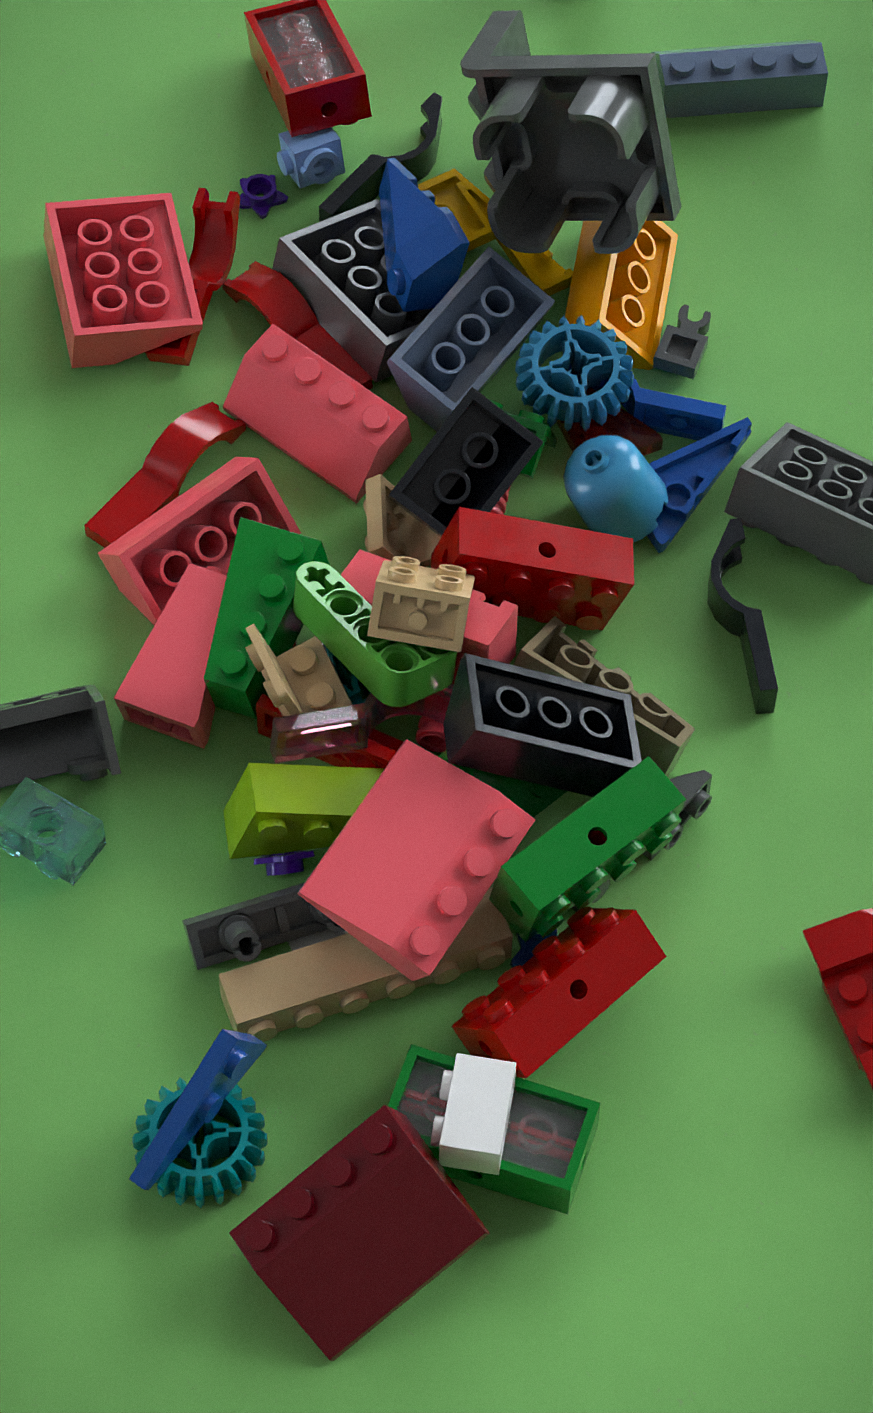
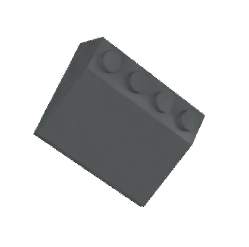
(344, 281)
(809, 498)

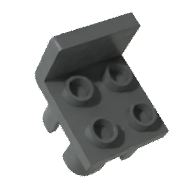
(568, 140)

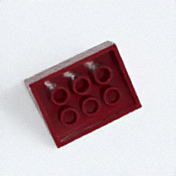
(359, 1232)

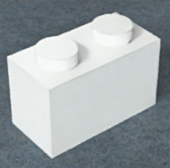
(476, 1113)

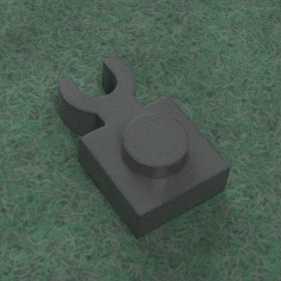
(683, 345)

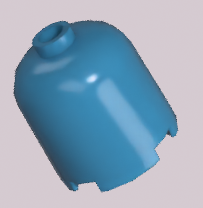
(614, 487)

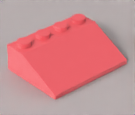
(119, 276)
(416, 859)

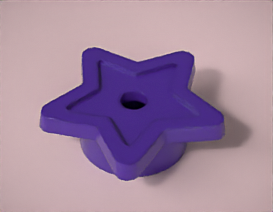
(263, 185)
(284, 862)

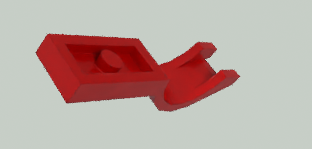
(209, 265)
(287, 309)
(163, 471)

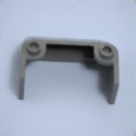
(56, 736)

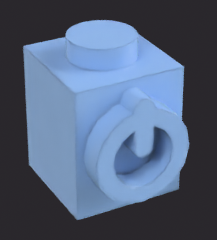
(311, 157)

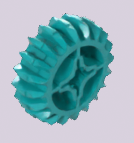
(219, 1141)

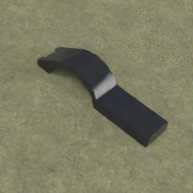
(365, 181)
(742, 620)

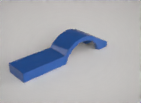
(670, 412)

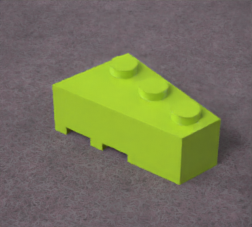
(292, 806)

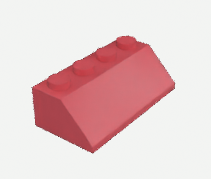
(316, 413)
(194, 530)

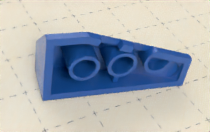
(420, 241)

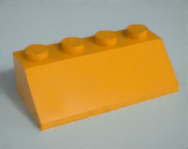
(625, 288)

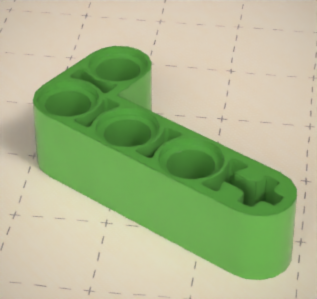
(340, 619)

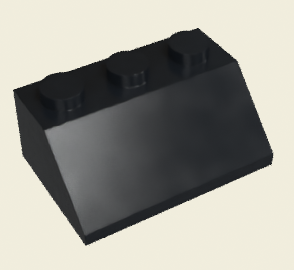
(465, 463)

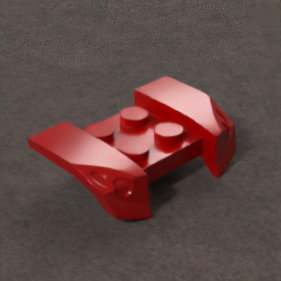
(845, 965)

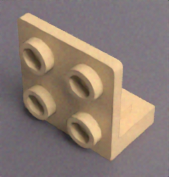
(421, 604)
(299, 678)

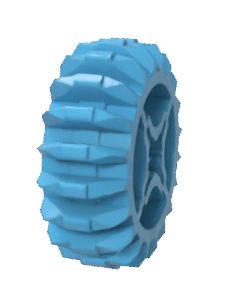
(591, 355)

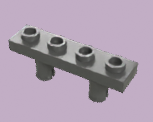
(253, 925)

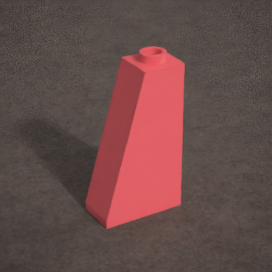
(167, 678)

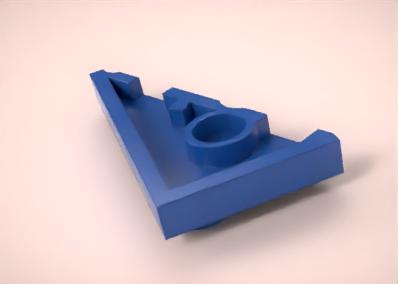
(691, 474)
(200, 1101)

